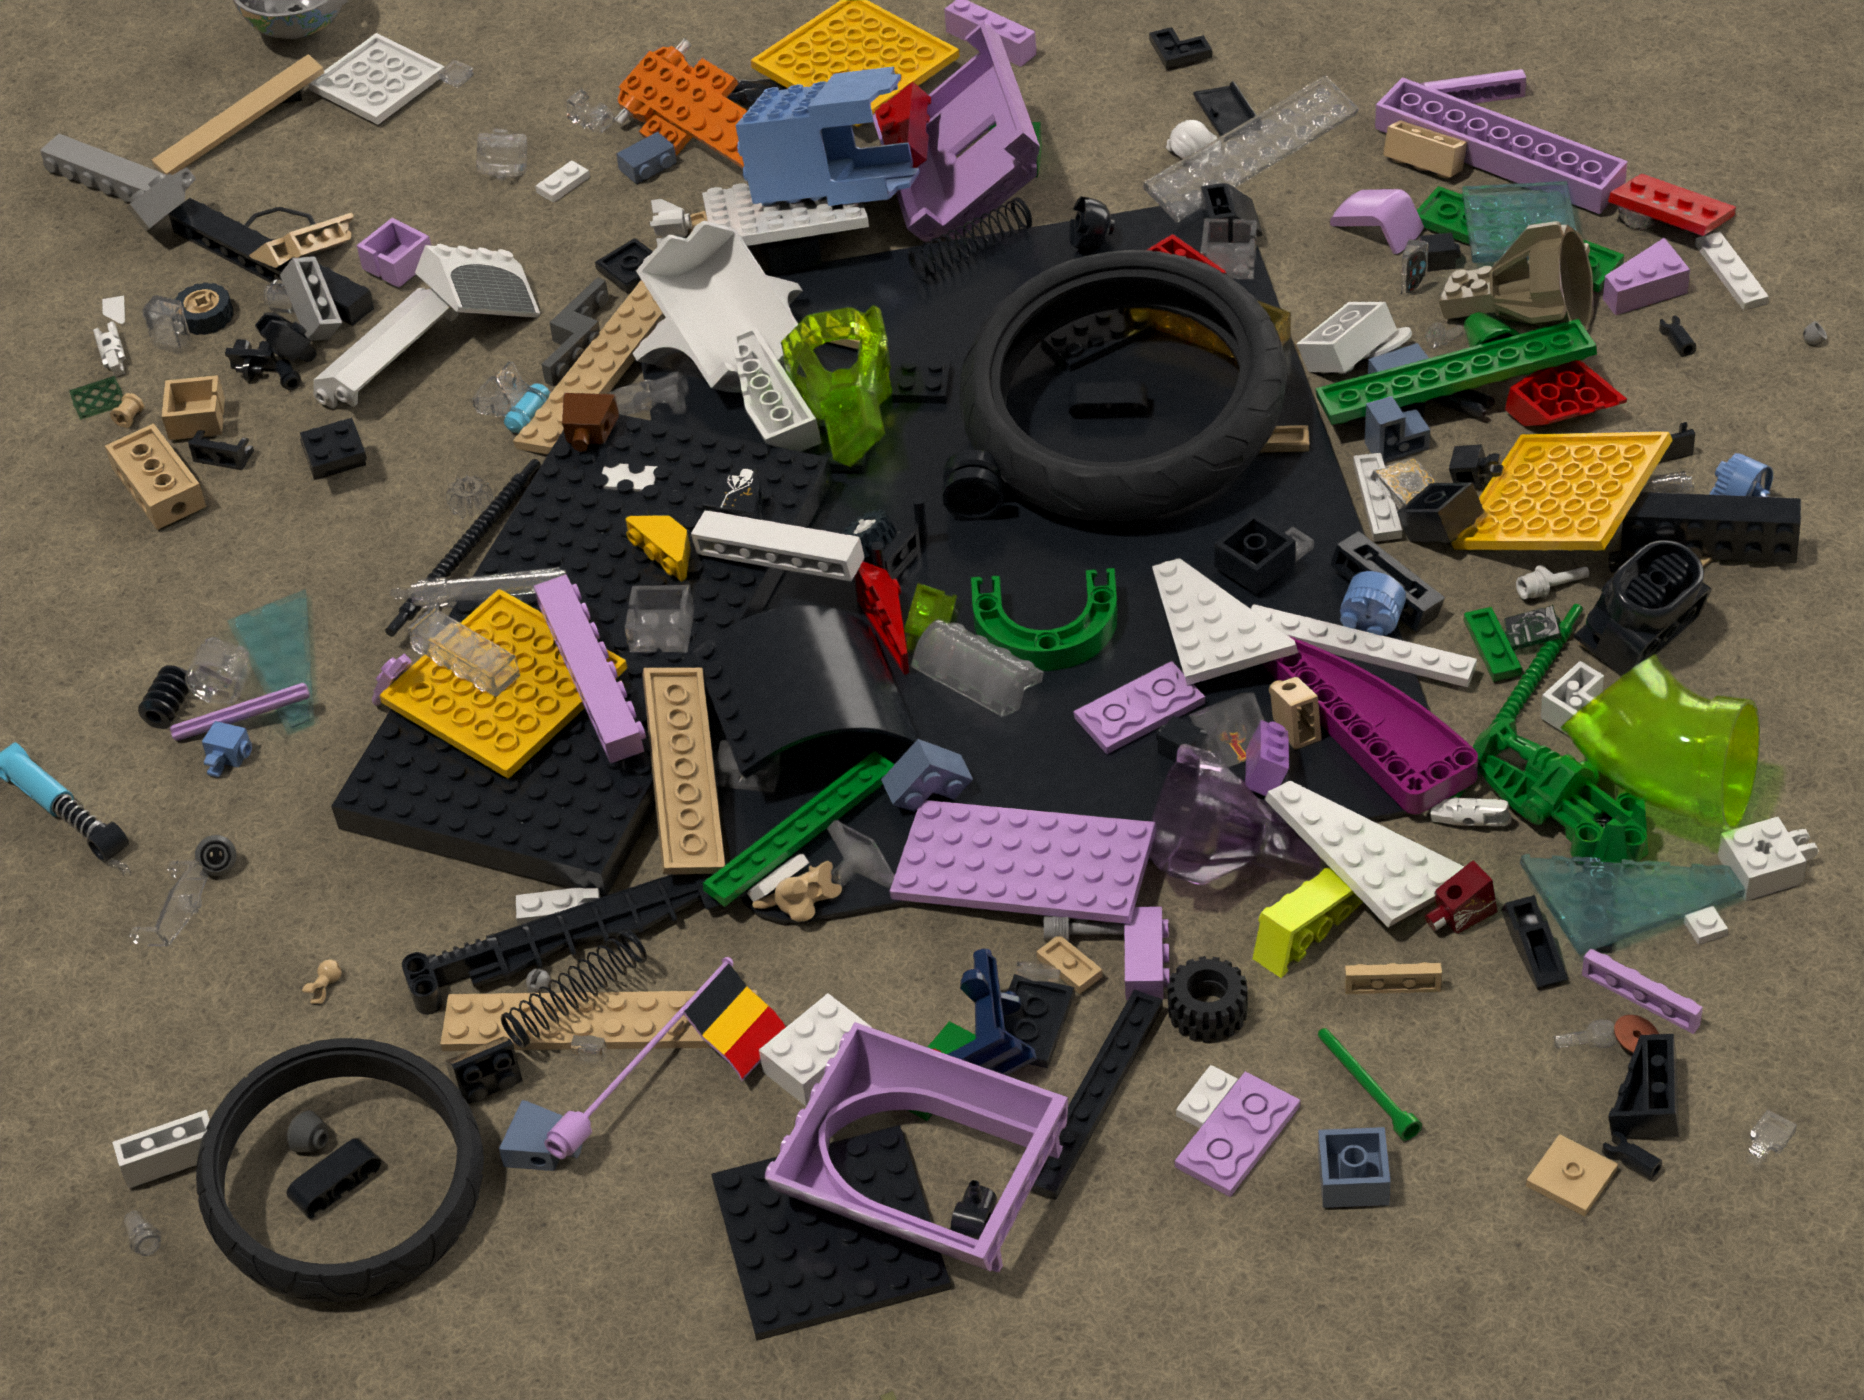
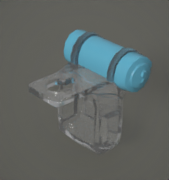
(510, 398)

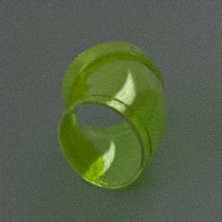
(1672, 745)

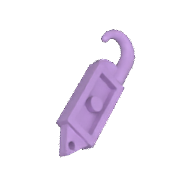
(390, 672)

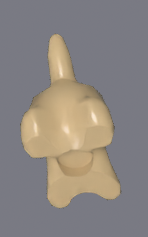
(798, 894)

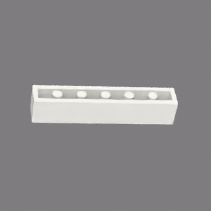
(778, 545)

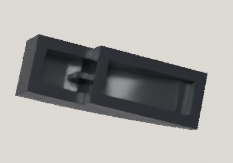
(1534, 941)

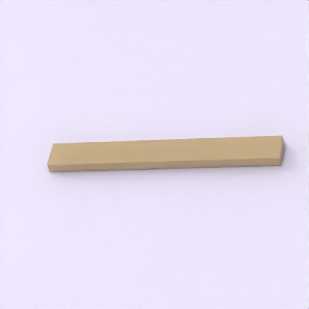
(238, 116)

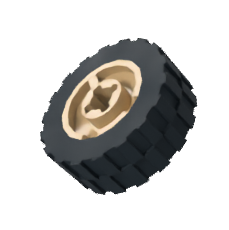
(206, 307)

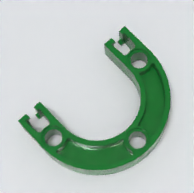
(1055, 647)

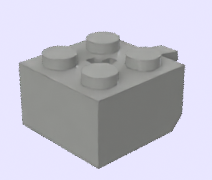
(161, 199)

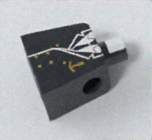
(736, 495)

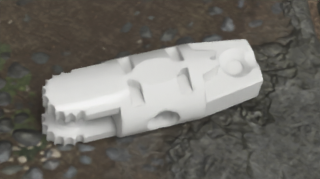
(111, 349)
(1472, 812)

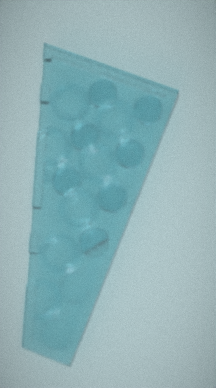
(280, 653)

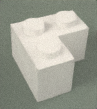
(1570, 694)

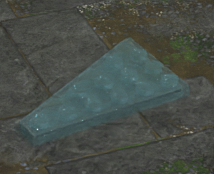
(1615, 901)

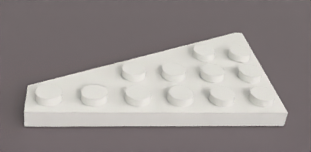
(1212, 627)
(1376, 863)

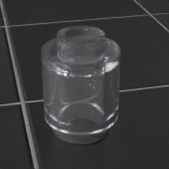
(1672, 483)

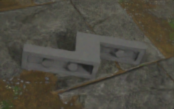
(574, 330)

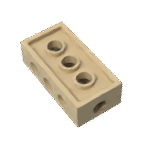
(148, 449)

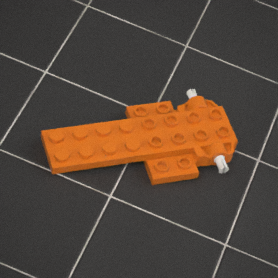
(682, 101)

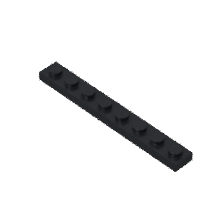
(1099, 1089)

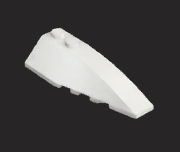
(771, 396)

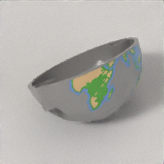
(289, 17)

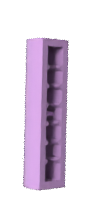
(1483, 87)

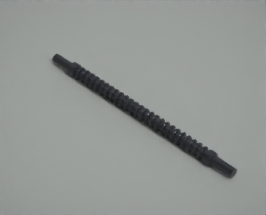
(468, 540)

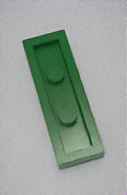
(1492, 644)

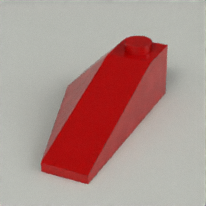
(880, 602)

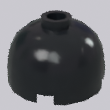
(1091, 224)

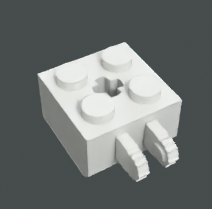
(1766, 856)

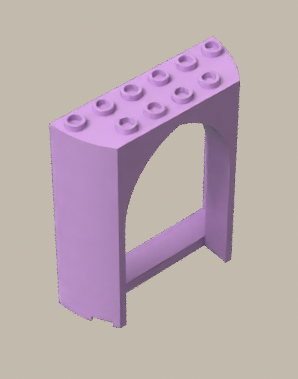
(889, 1073)

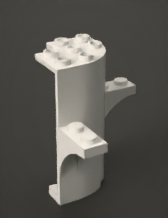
(709, 292)

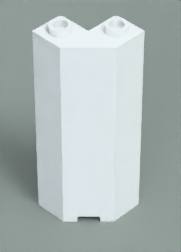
(380, 347)

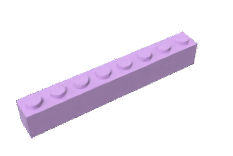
(589, 670)

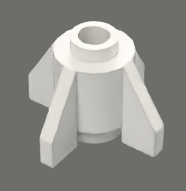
(670, 220)

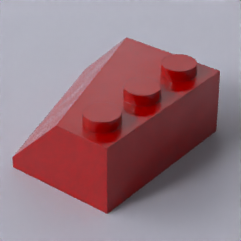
(1560, 394)

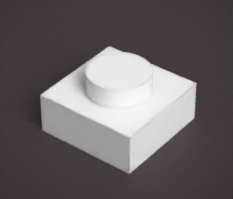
(1705, 925)

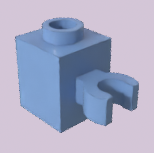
(226, 746)

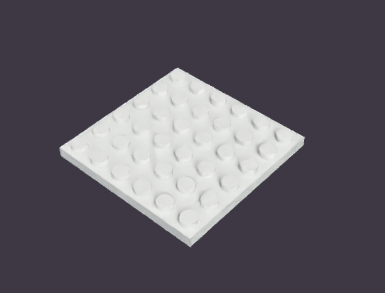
(781, 220)

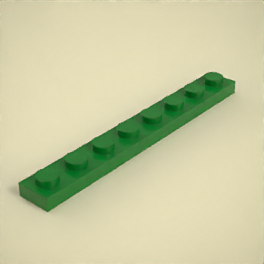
(797, 829)

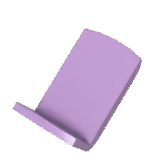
(1384, 208)

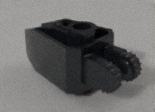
(285, 337)

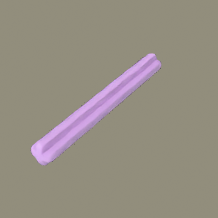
(240, 711)

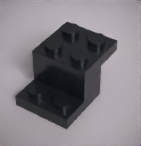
(333, 448)

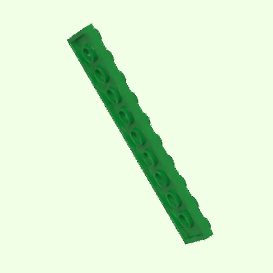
(1458, 370)

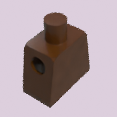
(588, 418)

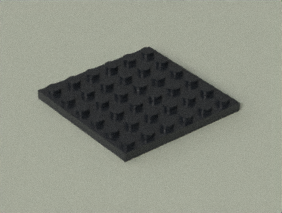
(815, 1265)

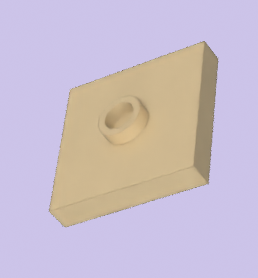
(1572, 1175)

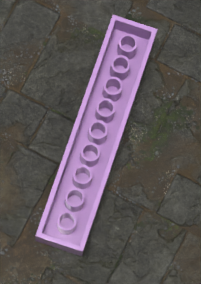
(1506, 144)

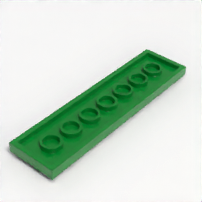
(1445, 214)

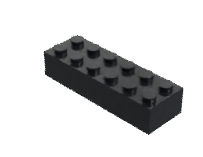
(1717, 525)

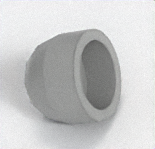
(1814, 333)
(542, 980)

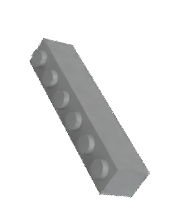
(96, 167)

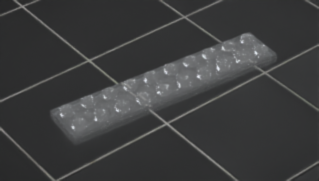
(1252, 146)

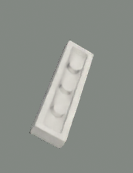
(1731, 271)
(1378, 506)

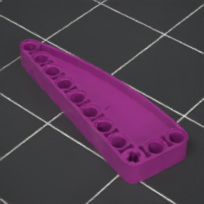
(1383, 729)

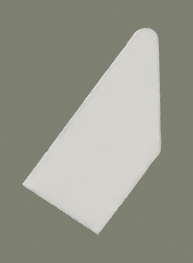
(114, 308)

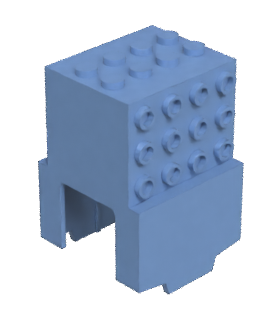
(805, 147)

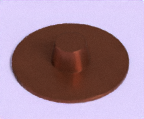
(1629, 1028)

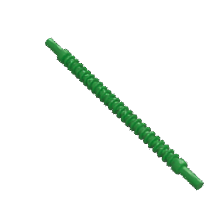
(1535, 672)

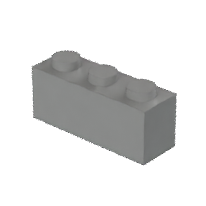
(311, 298)

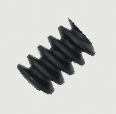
(164, 697)

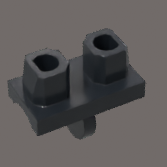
(250, 360)

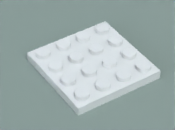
(376, 78)

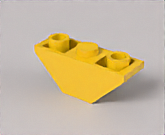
(662, 541)

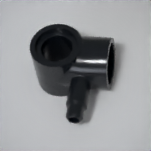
(974, 1210)

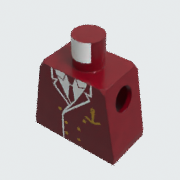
(1463, 900)

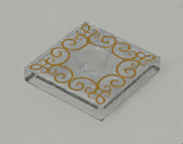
(1402, 480)

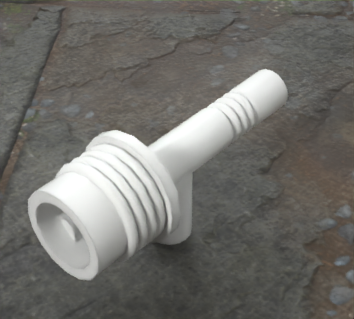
(1539, 582)

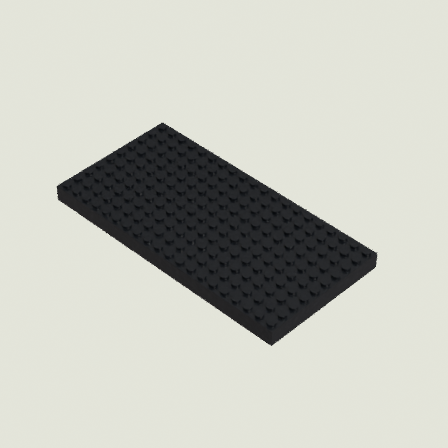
(568, 808)

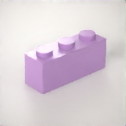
(1146, 952)

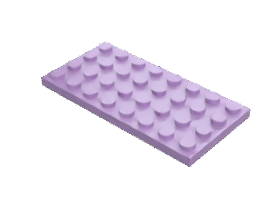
(1024, 861)

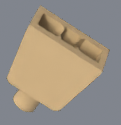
(1292, 703)

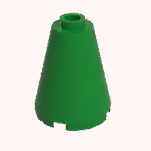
(1485, 329)

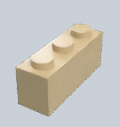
(1425, 149)

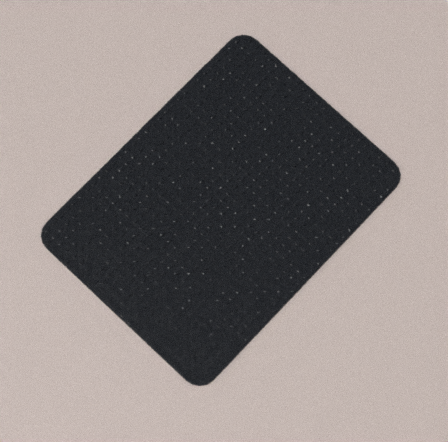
(1040, 752)

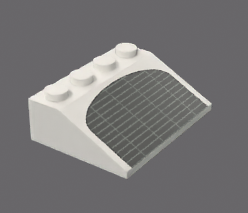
(478, 280)

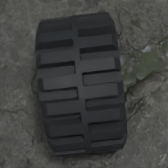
(1213, 1018)

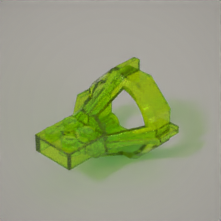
(846, 397)

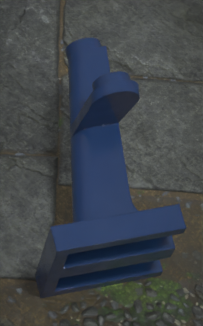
(992, 1044)

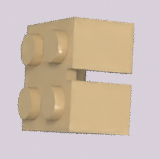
(193, 406)

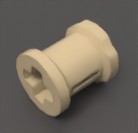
(126, 411)

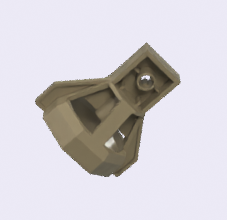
(1539, 292)

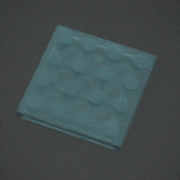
(1503, 211)

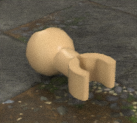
(328, 973)

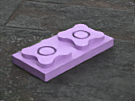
(1138, 707)
(1237, 1134)

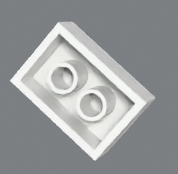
(1347, 337)
(801, 1050)

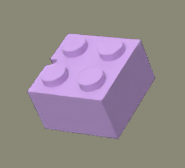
(393, 252)

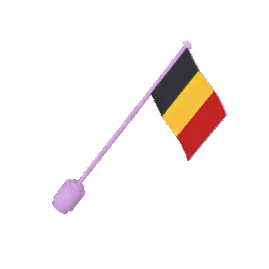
(723, 1015)

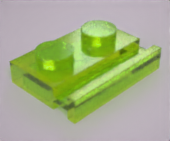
(928, 606)

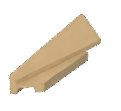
(305, 241)

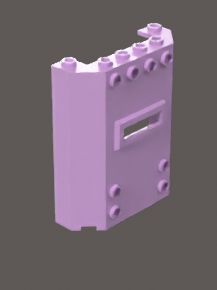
(991, 170)

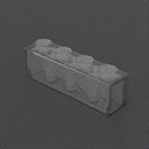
(463, 652)

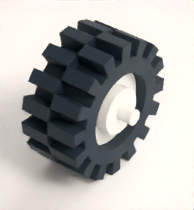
(871, 529)

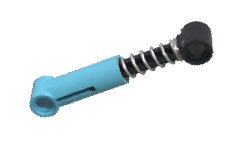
(102, 838)

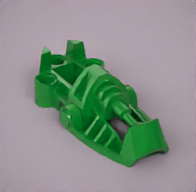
(1566, 792)

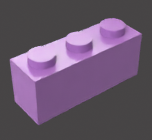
(1267, 757)

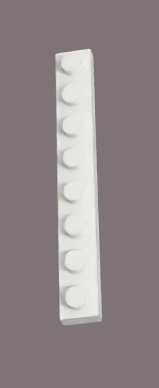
(1373, 647)

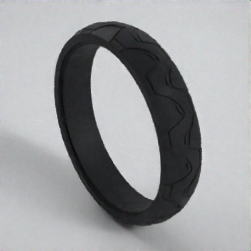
(314, 1063)

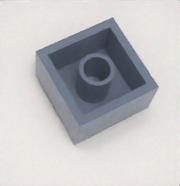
(1353, 1167)

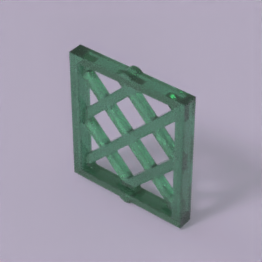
(90, 387)

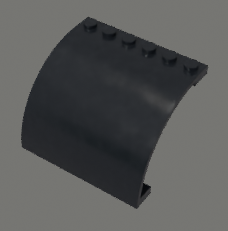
(799, 679)

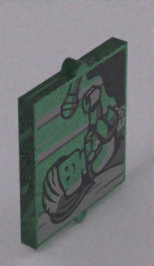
(1532, 628)

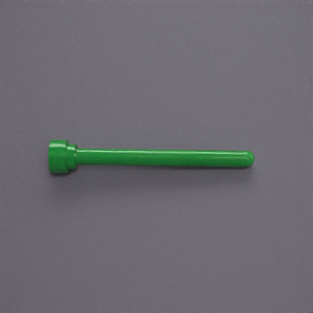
(1404, 1124)

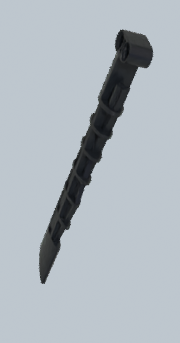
(528, 943)

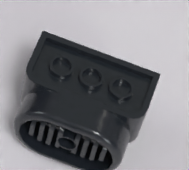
(1645, 605)

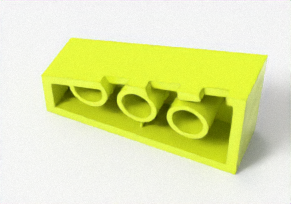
(1300, 919)

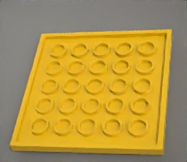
(855, 38)
(1564, 491)
(523, 717)

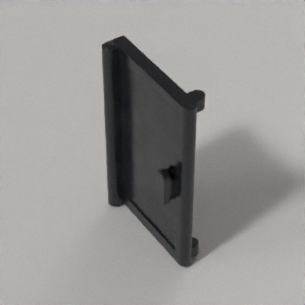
(1225, 107)

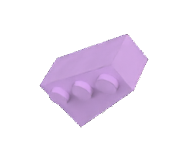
(1646, 279)

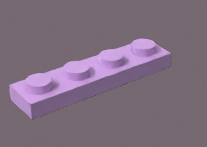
(1642, 991)

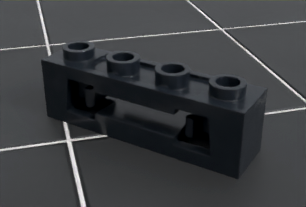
(1365, 554)

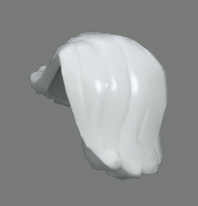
(1189, 138)

